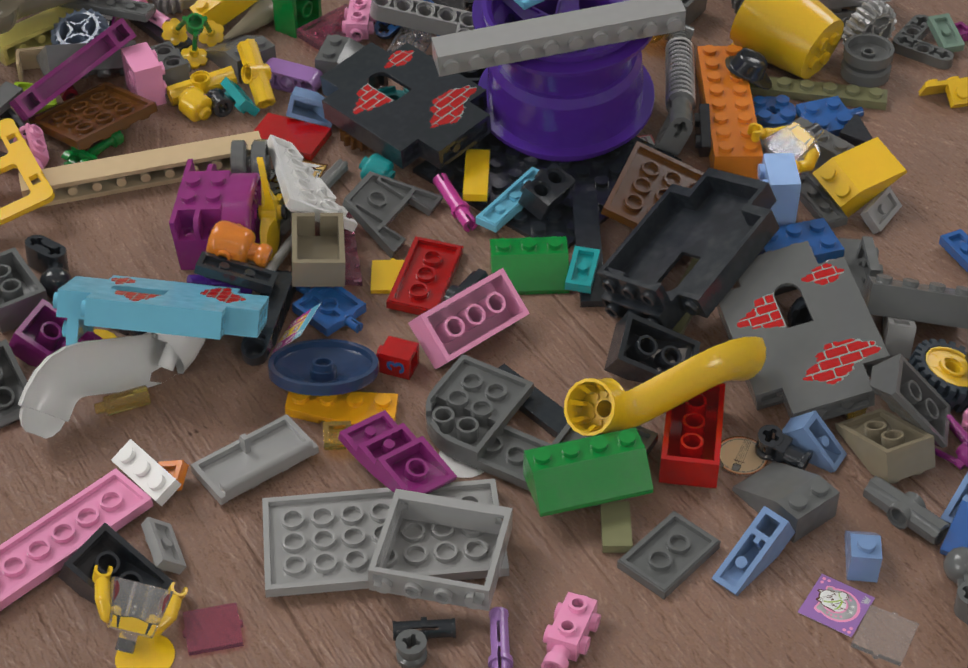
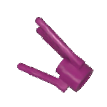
(962, 450)

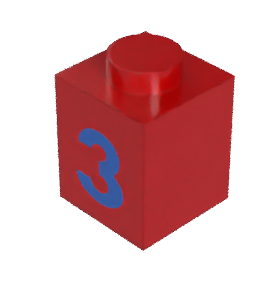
(398, 357)

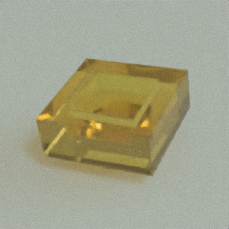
(331, 433)

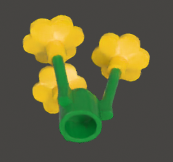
(195, 24)

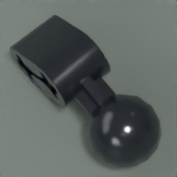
(50, 260)

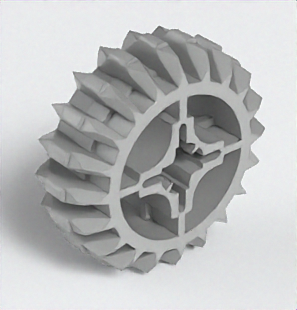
(873, 18)

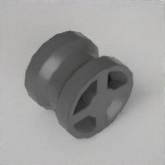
(413, 657)

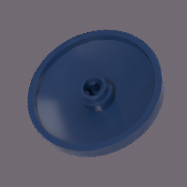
(323, 367)

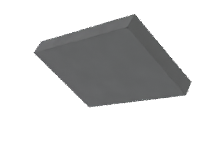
(668, 554)

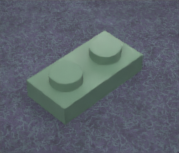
(945, 32)

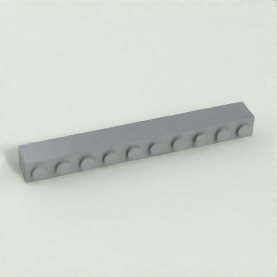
(556, 34)

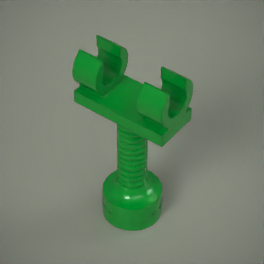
(75, 155)

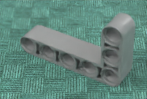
(422, 16)

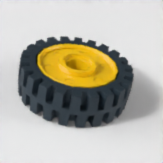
(944, 369)

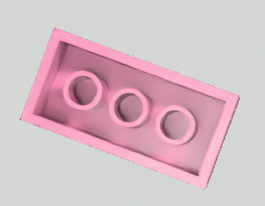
(468, 318)

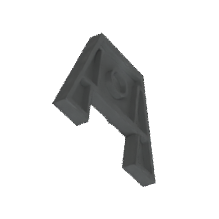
(380, 200)

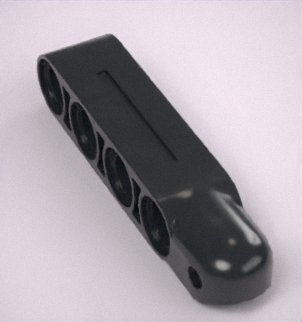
(257, 350)

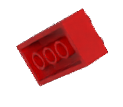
(694, 440)

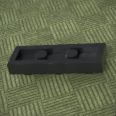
(236, 273)

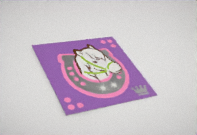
(836, 605)

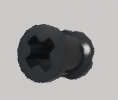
(220, 100)

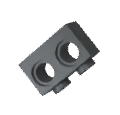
(175, 66)

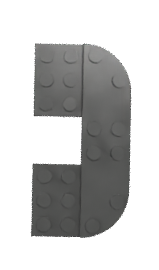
(471, 414)

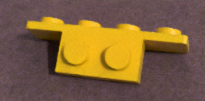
(954, 87)

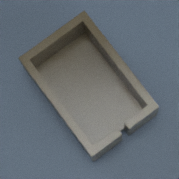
(318, 259)

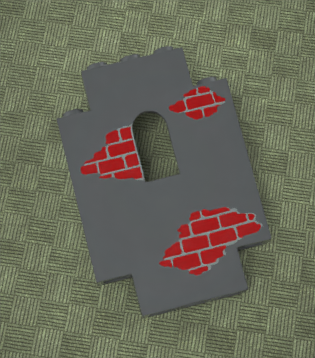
(815, 363)

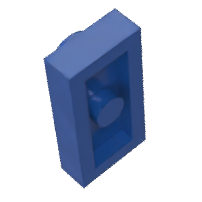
(957, 246)

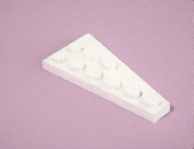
(298, 185)

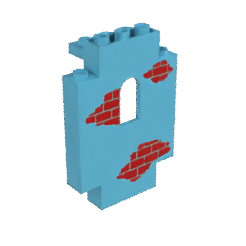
(158, 308)

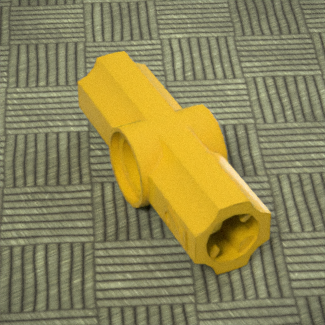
(256, 73)
(202, 80)

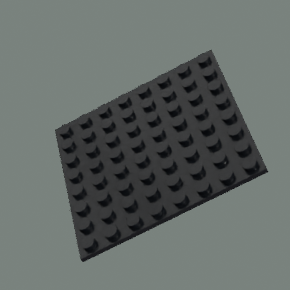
(509, 165)

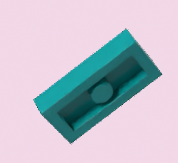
(238, 95)
(582, 269)

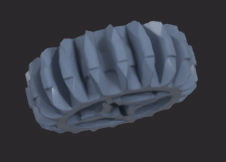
(78, 27)

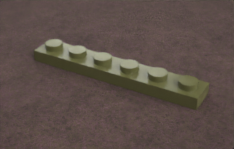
(810, 90)

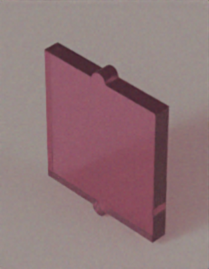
(212, 629)

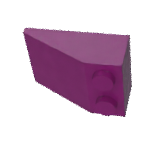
(41, 335)

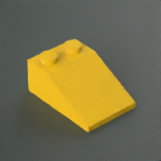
(859, 175)

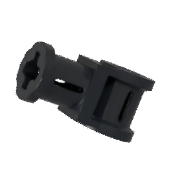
(780, 448)

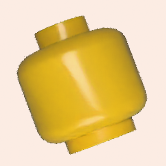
(195, 104)

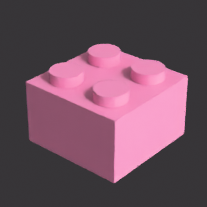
(144, 72)

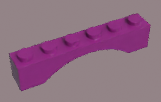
(72, 69)

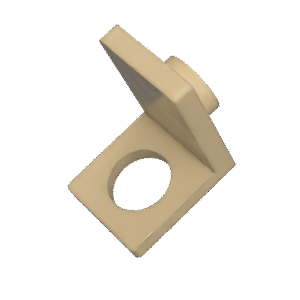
(27, 59)

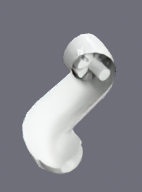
(98, 369)

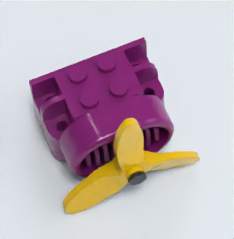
(227, 196)

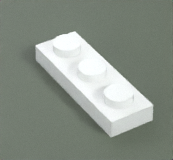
(146, 472)

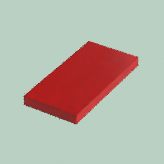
(424, 276)

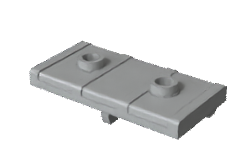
(253, 459)

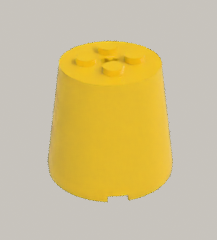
(788, 33)

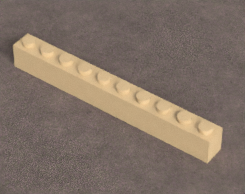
(136, 169)

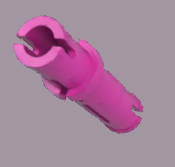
(459, 208)

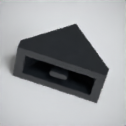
(855, 132)

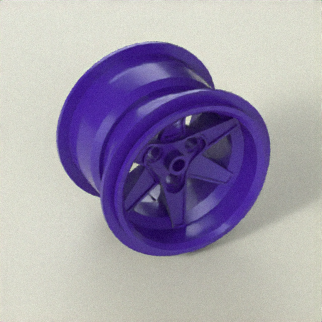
(569, 101)

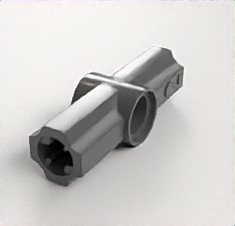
(906, 510)

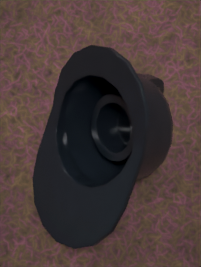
(750, 66)

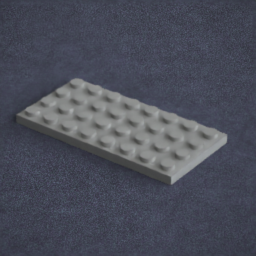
(330, 538)

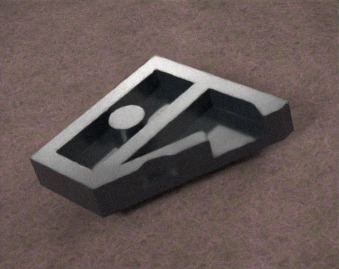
(703, 131)

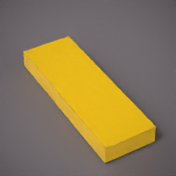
(476, 175)

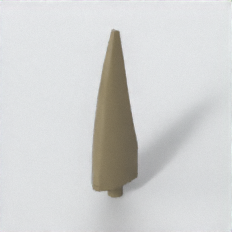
(256, 17)

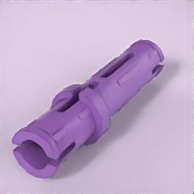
(499, 623)

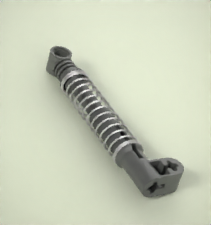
(679, 91)

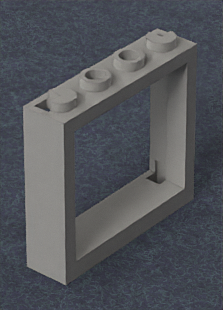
(443, 512)

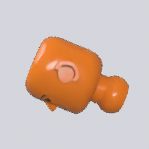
(238, 244)

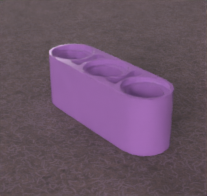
(287, 75)

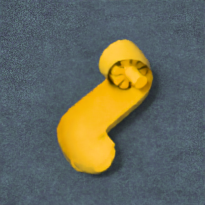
(604, 406)

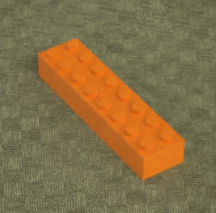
(730, 112)

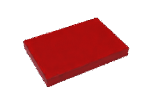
(305, 136)

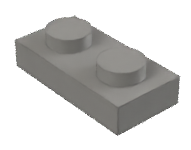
(881, 210)
(163, 545)

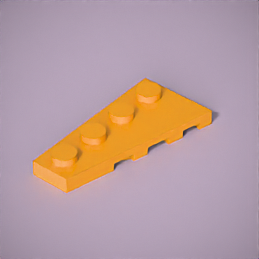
(341, 407)

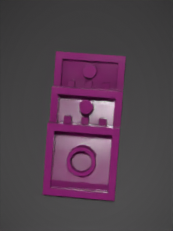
(396, 455)

